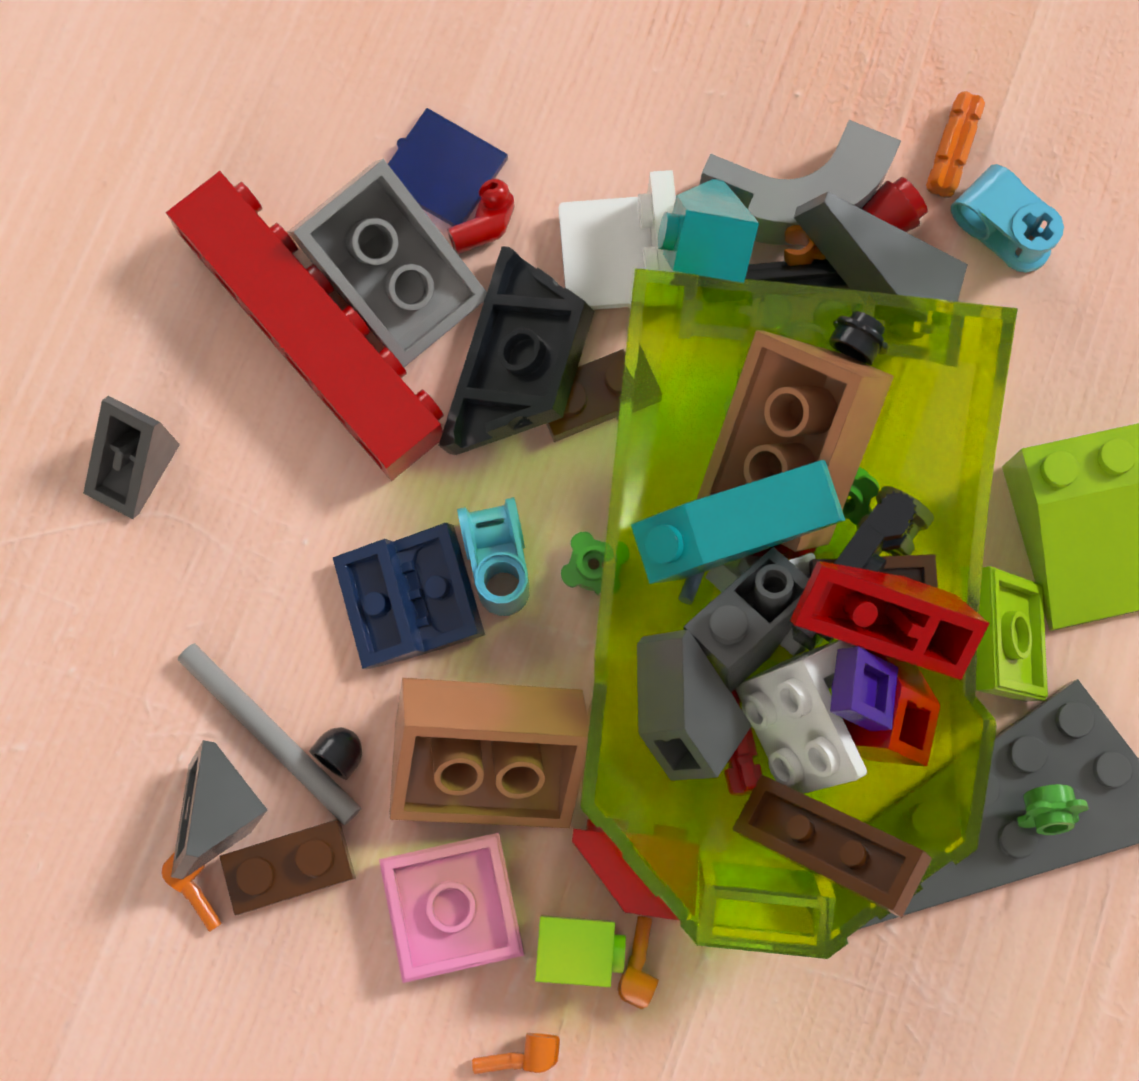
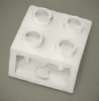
(610, 238)
(794, 723)

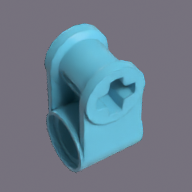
(1005, 215)
(496, 546)

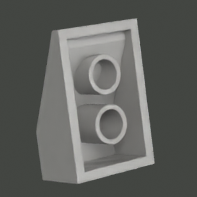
(389, 262)

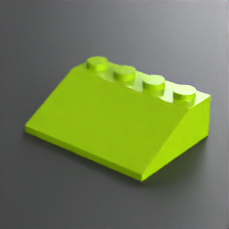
(1081, 523)

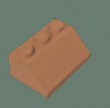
(794, 410)
(487, 753)

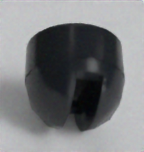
(338, 751)

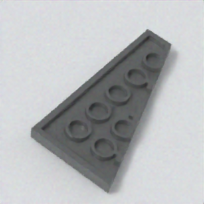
(1053, 744)

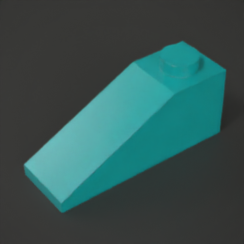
(709, 233)
(737, 523)

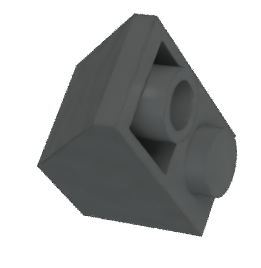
(749, 618)
(685, 707)

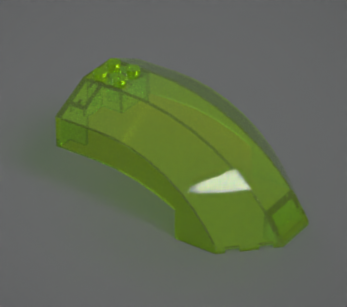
(930, 441)

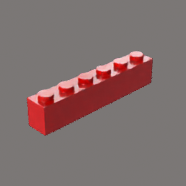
(307, 325)

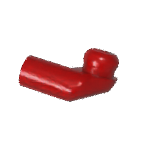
(489, 221)

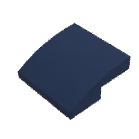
(408, 596)

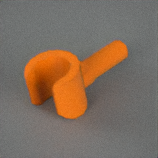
(796, 235)
(192, 893)
(635, 985)
(539, 1055)

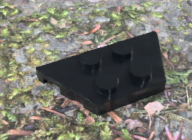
(518, 357)

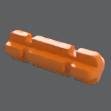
(955, 144)

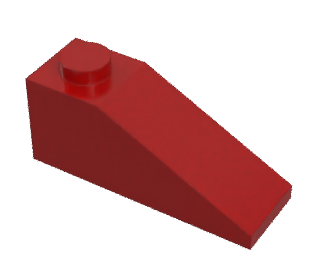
(891, 617)

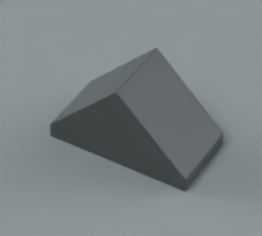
(127, 457)
(214, 812)

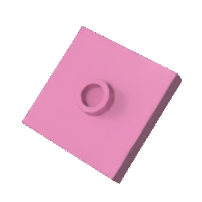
(451, 907)

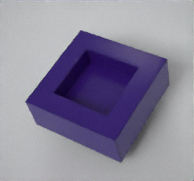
(864, 689)

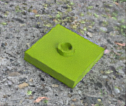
(1014, 646)

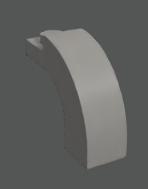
(851, 174)

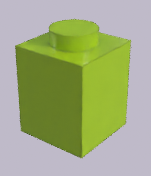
(578, 951)

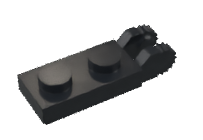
(881, 531)

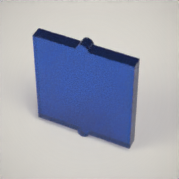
(445, 167)

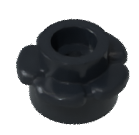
(859, 337)

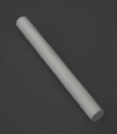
(269, 734)

